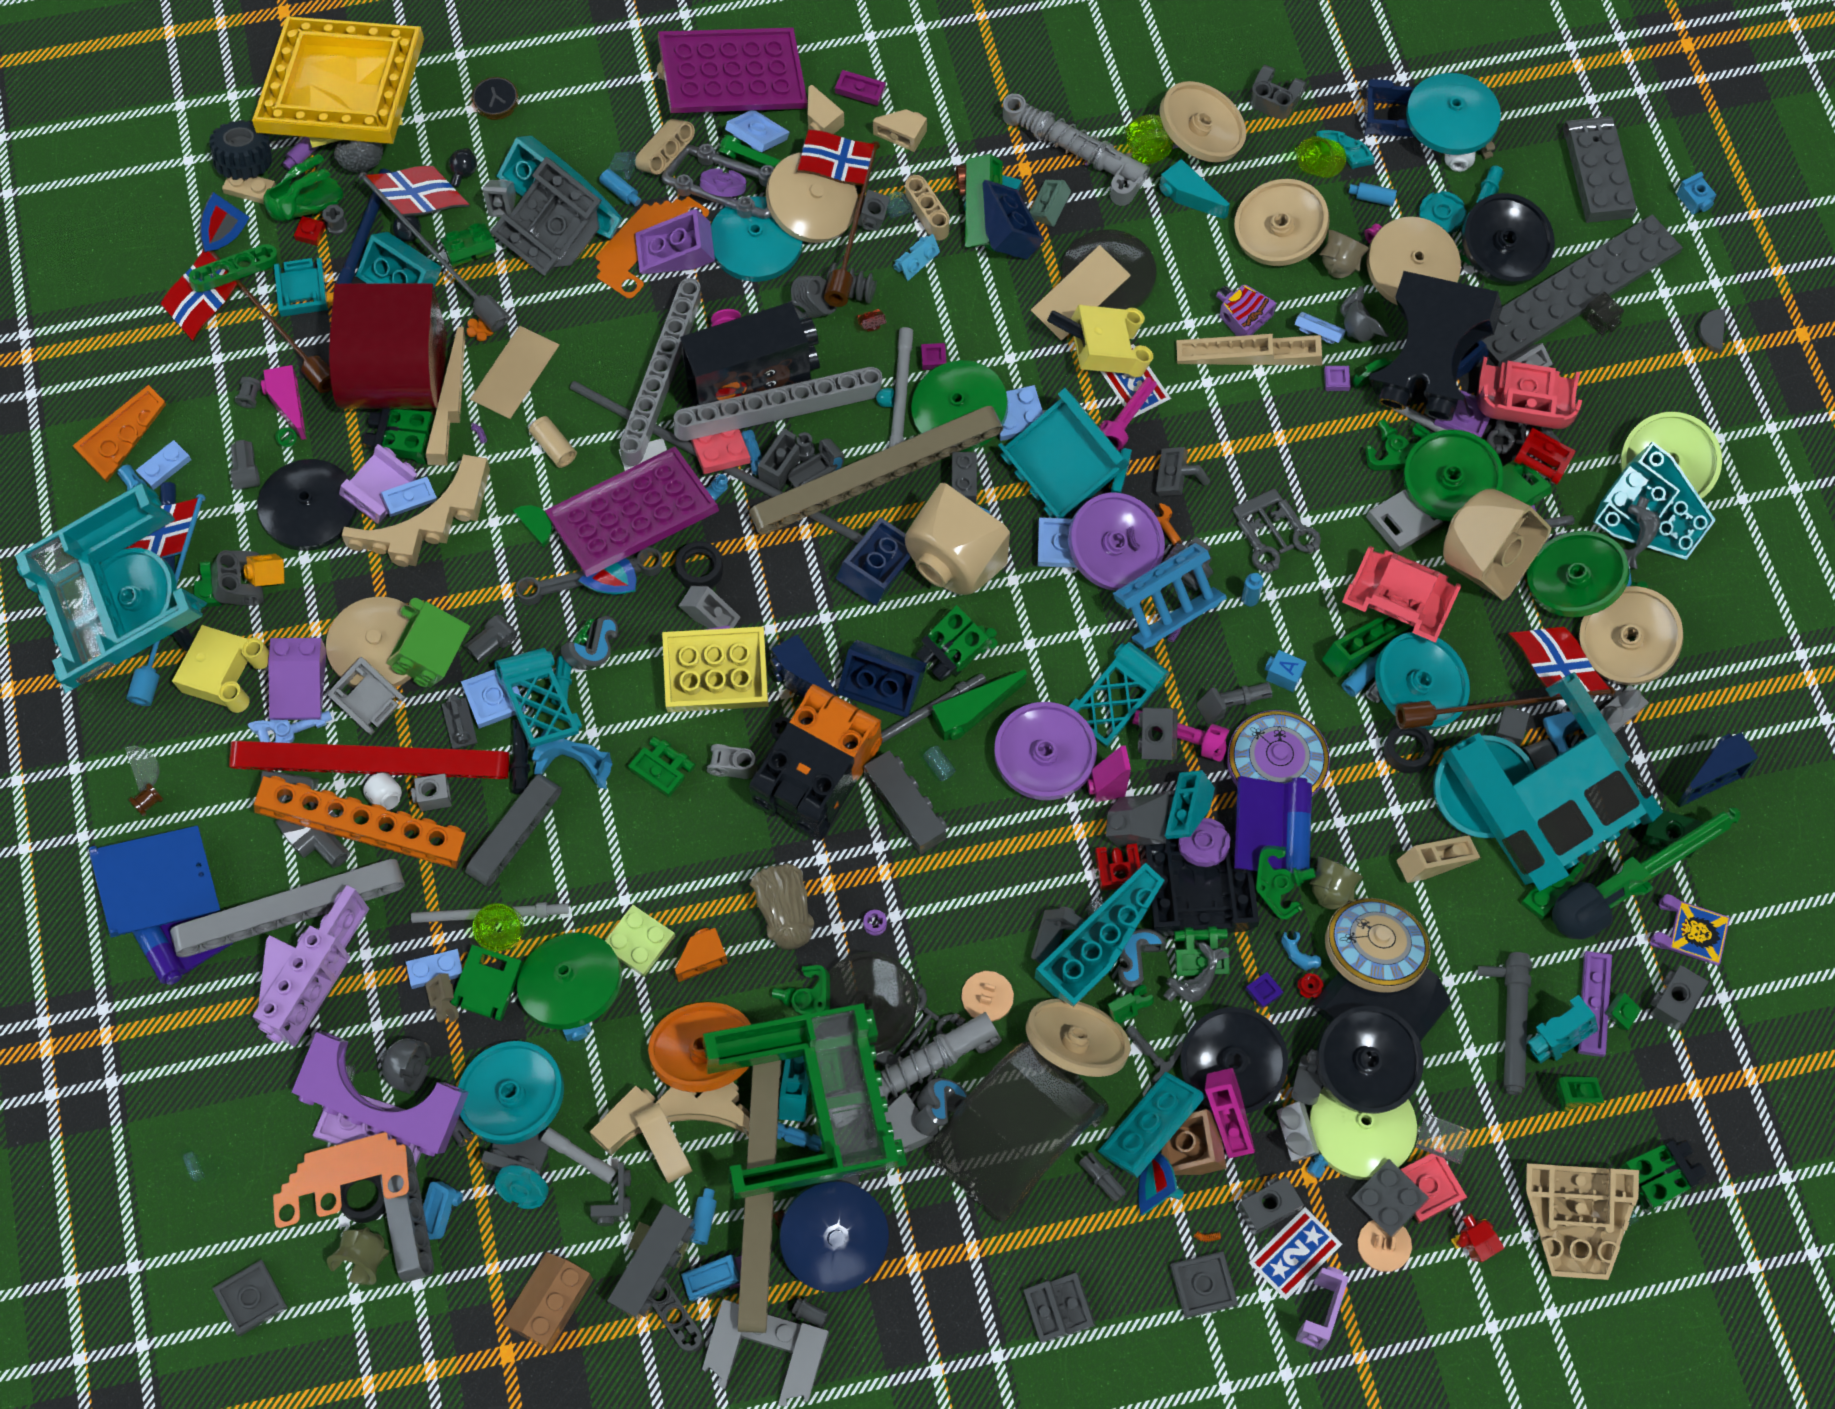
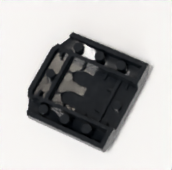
(1200, 894)
(1418, 1004)

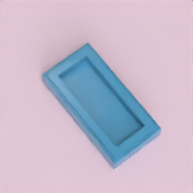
(711, 1277)

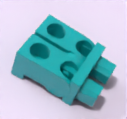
(1563, 1032)

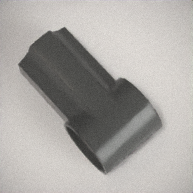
(244, 470)
(495, 634)

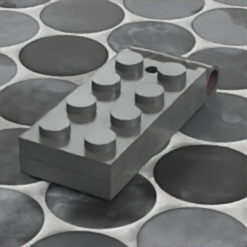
(1599, 169)

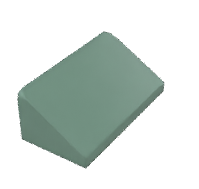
(1050, 202)

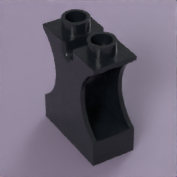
(1442, 327)

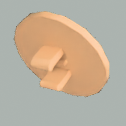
(989, 994)
(1381, 1250)

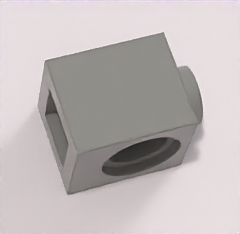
(439, 800)

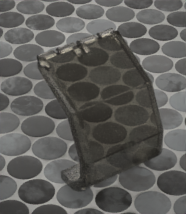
(1014, 1129)

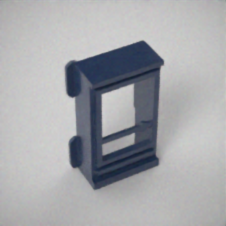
(1385, 92)

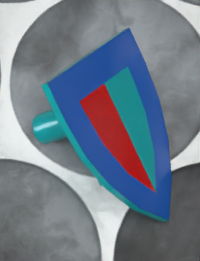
(612, 580)
(1157, 1184)

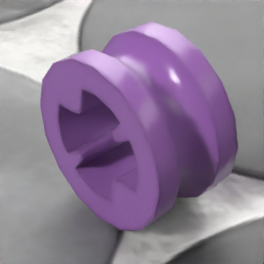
(869, 927)

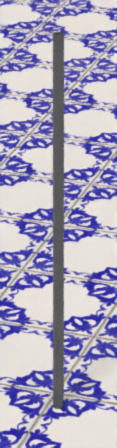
(734, 471)

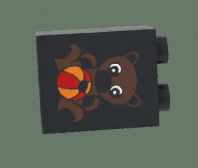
(750, 354)

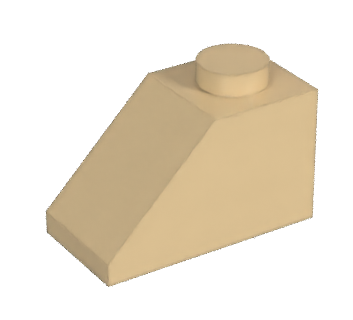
(823, 113)
(901, 128)

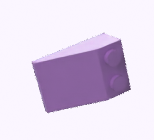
(676, 244)
(296, 678)

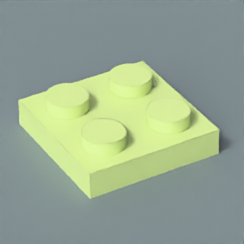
(639, 940)

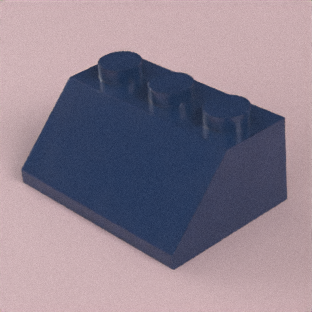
(881, 678)

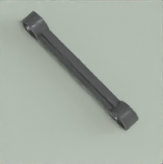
(571, 580)

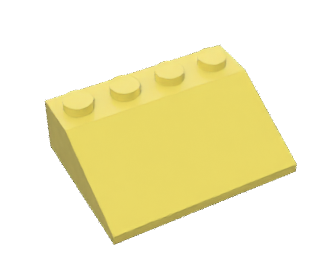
(715, 669)

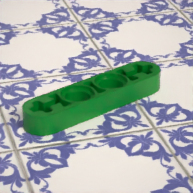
(231, 264)

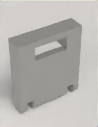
(1406, 517)
(370, 700)

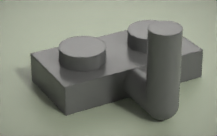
(1173, 470)

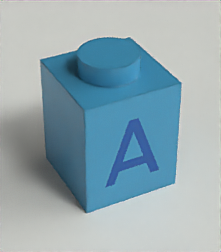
(1285, 670)

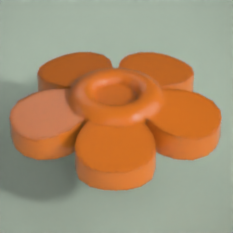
(479, 329)

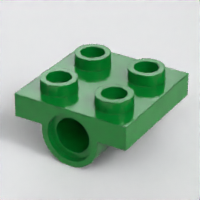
(473, 241)

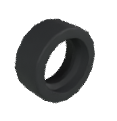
(699, 548)
(1401, 764)
(363, 1216)

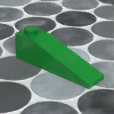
(1364, 642)
(966, 710)

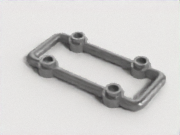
(706, 156)

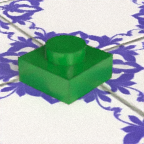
(1623, 1011)

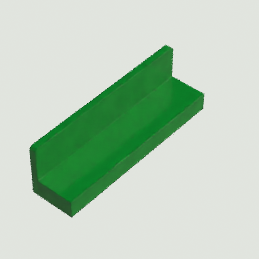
(978, 170)

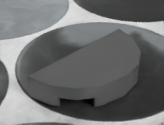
(1712, 330)

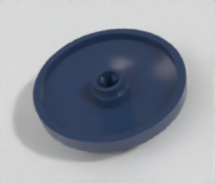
(833, 1236)

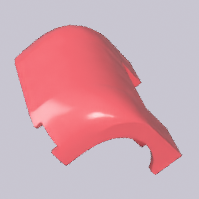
(1527, 394)
(1403, 592)

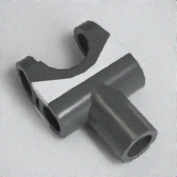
(306, 840)

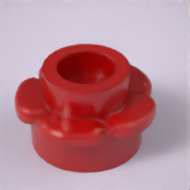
(1313, 979)

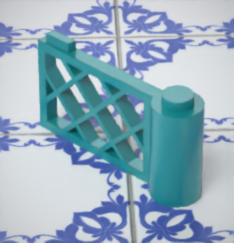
(1136, 667)
(528, 668)

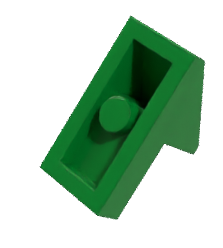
(1578, 1092)

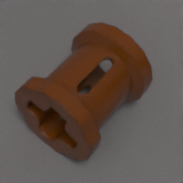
(145, 799)

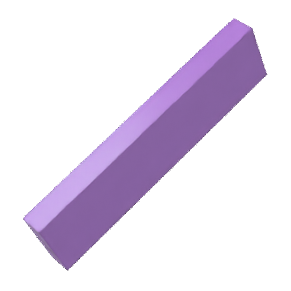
(1596, 995)

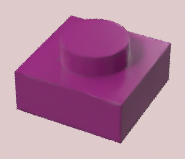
(933, 355)

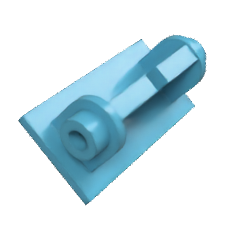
(922, 253)

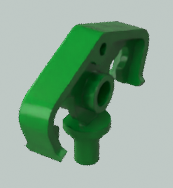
(1395, 445)
(1275, 882)
(808, 1000)

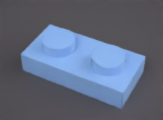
(1311, 324)
(163, 465)
(408, 496)
(426, 968)

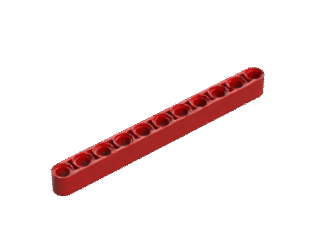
(368, 759)

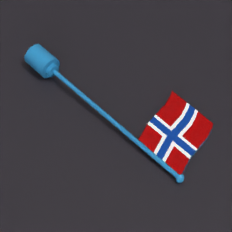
(165, 542)

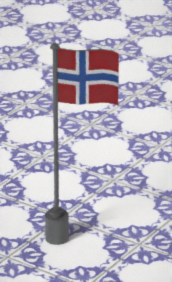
(425, 191)

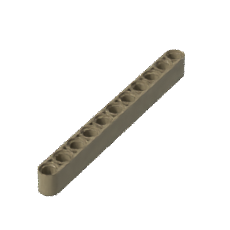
(875, 470)
(759, 1208)

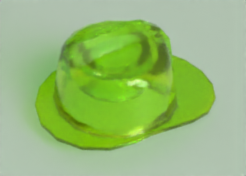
(1320, 156)

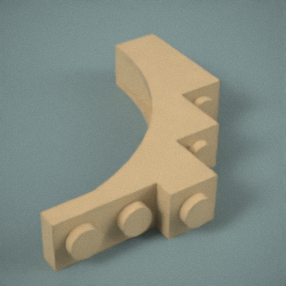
(404, 540)
(677, 1105)

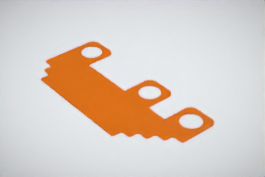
(621, 250)
(342, 1164)

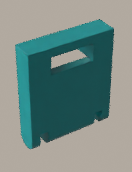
(300, 284)

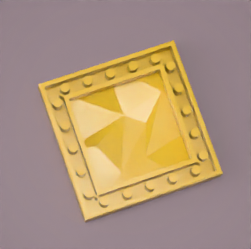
(338, 80)

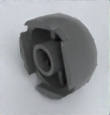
(405, 1064)

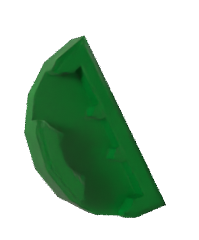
(1373, 367)
(535, 522)

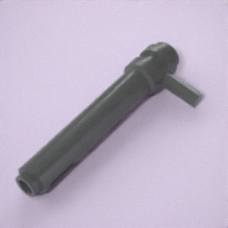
(1517, 983)

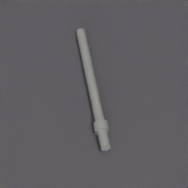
(540, 910)

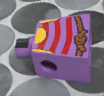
(1245, 309)

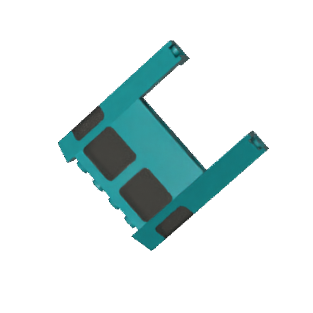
(1564, 803)

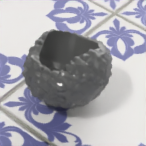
(358, 155)

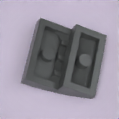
(1059, 1308)

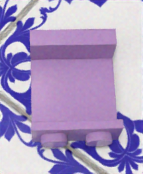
(378, 474)
(1312, 1333)

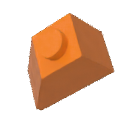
(701, 955)

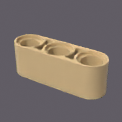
(664, 146)
(926, 198)
(663, 1143)

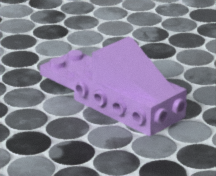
(292, 972)

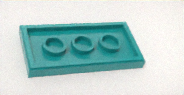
(1151, 1124)

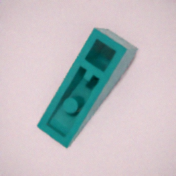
(1191, 190)
(1190, 804)
(794, 1091)

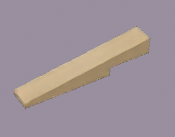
(1251, 350)
(449, 404)

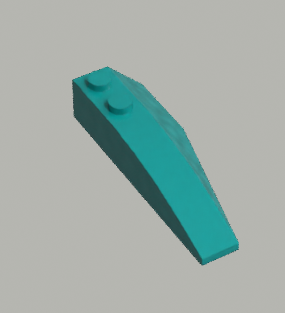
(526, 157)
(1100, 940)

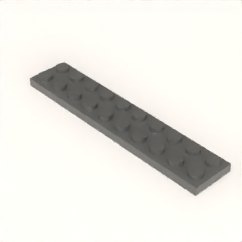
(1571, 289)

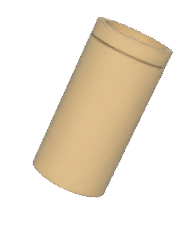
(552, 441)

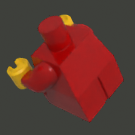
(1478, 1239)

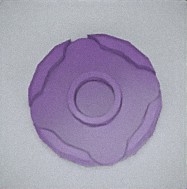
(722, 184)
(1206, 845)

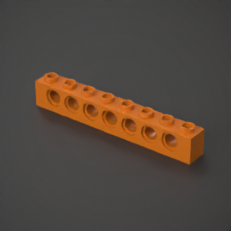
(368, 833)

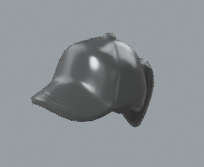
(1358, 320)

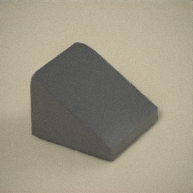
(1212, 706)

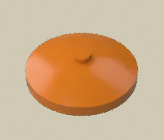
(678, 1048)

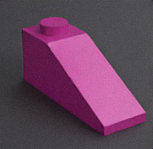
(284, 394)
(1110, 777)
(1229, 1112)

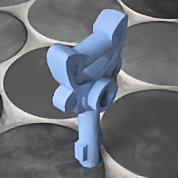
(283, 729)

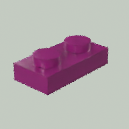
(860, 87)

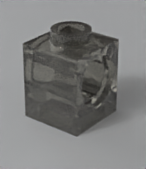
(1603, 314)

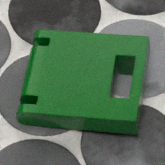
(1519, 488)
(484, 986)

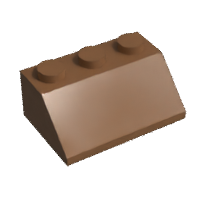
(548, 1301)

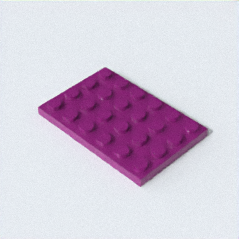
(732, 70)
(631, 511)

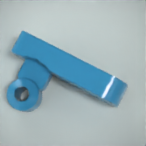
(438, 1207)

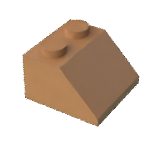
(1196, 1146)

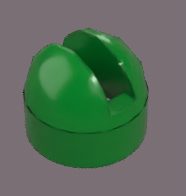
(288, 440)

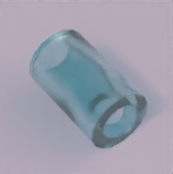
(939, 763)

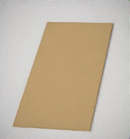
(1085, 285)
(514, 372)

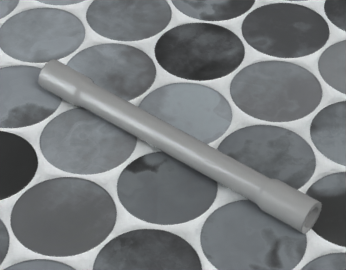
(904, 348)

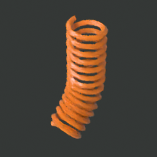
(1200, 1236)

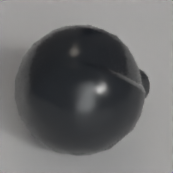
(462, 164)
(402, 232)

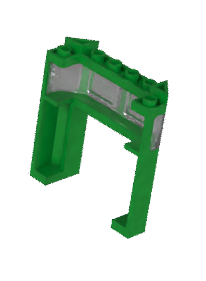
(841, 1089)

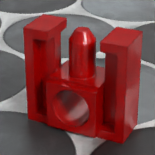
(1106, 872)

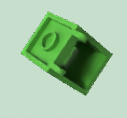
(427, 643)

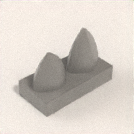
(1623, 708)
(1297, 1131)

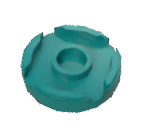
(1444, 210)
(521, 1186)

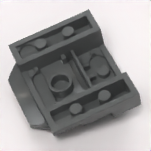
(551, 220)

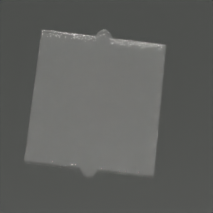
(1442, 1138)

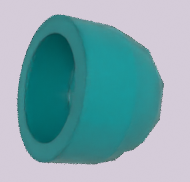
(885, 397)

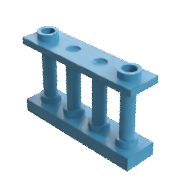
(1159, 577)

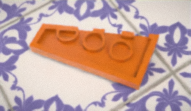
(117, 435)

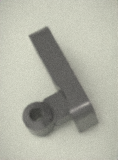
(1307, 1081)

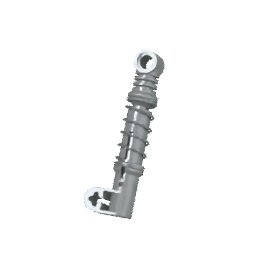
(1099, 153)
(942, 1052)

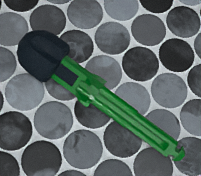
(1587, 908)

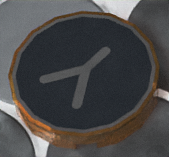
(495, 98)

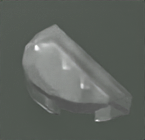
(143, 765)

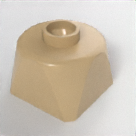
(1494, 541)
(957, 542)

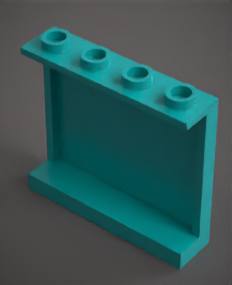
(1064, 457)

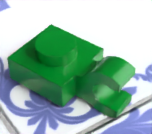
(203, 588)
(1127, 1006)

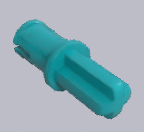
(1491, 183)
(562, 675)

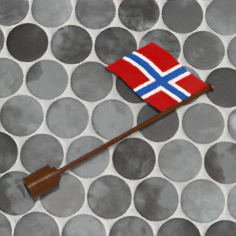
(846, 163)
(195, 309)
(1551, 656)

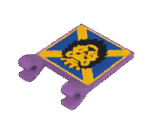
(1694, 932)

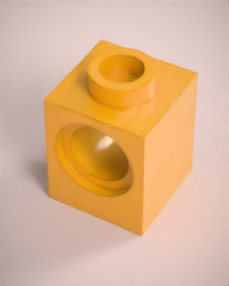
(264, 570)

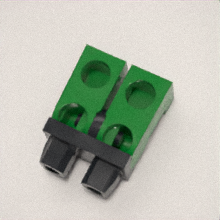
(401, 431)
(955, 643)
(1672, 1171)

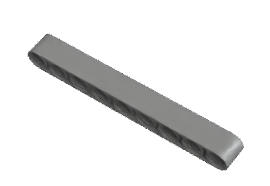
(660, 380)
(764, 407)
(283, 908)

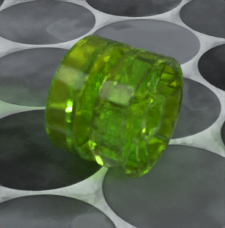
(1148, 139)
(485, 929)

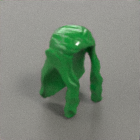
(303, 195)

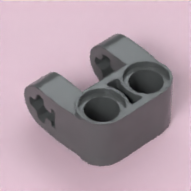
(1274, 95)
(221, 576)

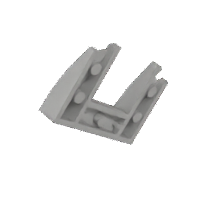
(802, 1340)

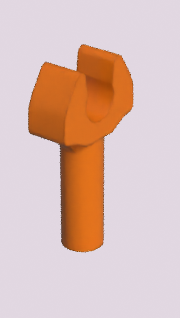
(1166, 526)

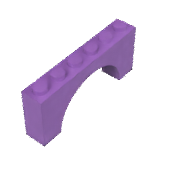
(327, 1083)

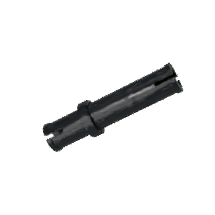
(519, 766)

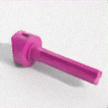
(1116, 429)
(1210, 741)

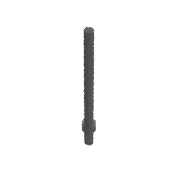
(922, 713)

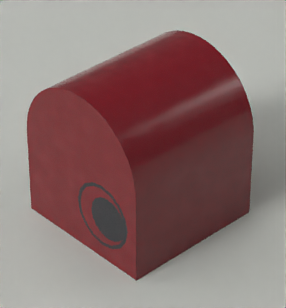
(387, 346)

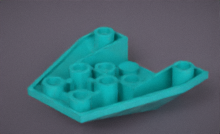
(1671, 495)

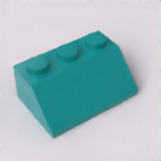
(394, 261)

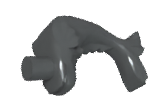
(1649, 526)
(1195, 989)

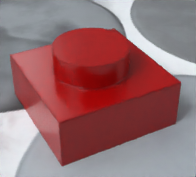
(309, 231)

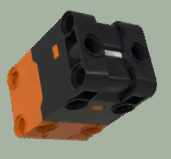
(816, 762)

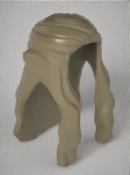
(784, 905)

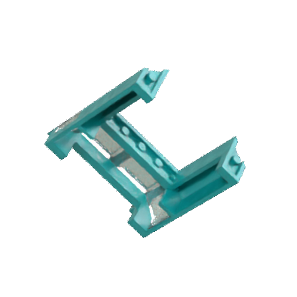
(76, 593)

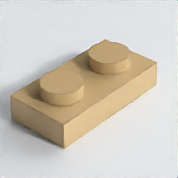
(250, 189)

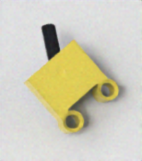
(1104, 337)
(215, 664)

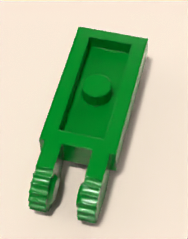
(1543, 901)

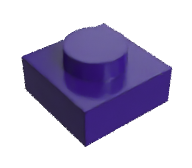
(1264, 990)

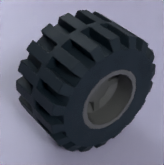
(240, 150)

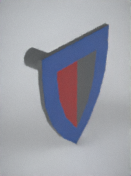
(220, 223)

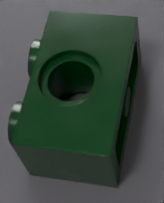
(1655, 834)

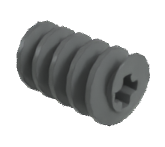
(861, 286)

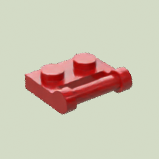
(1547, 450)

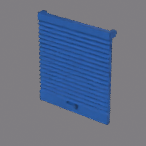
(154, 881)

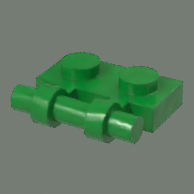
(656, 771)
(1191, 960)

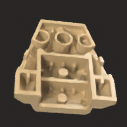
(1581, 1216)

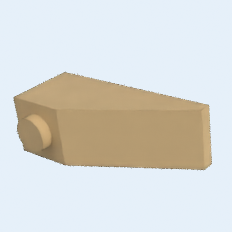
(1436, 858)

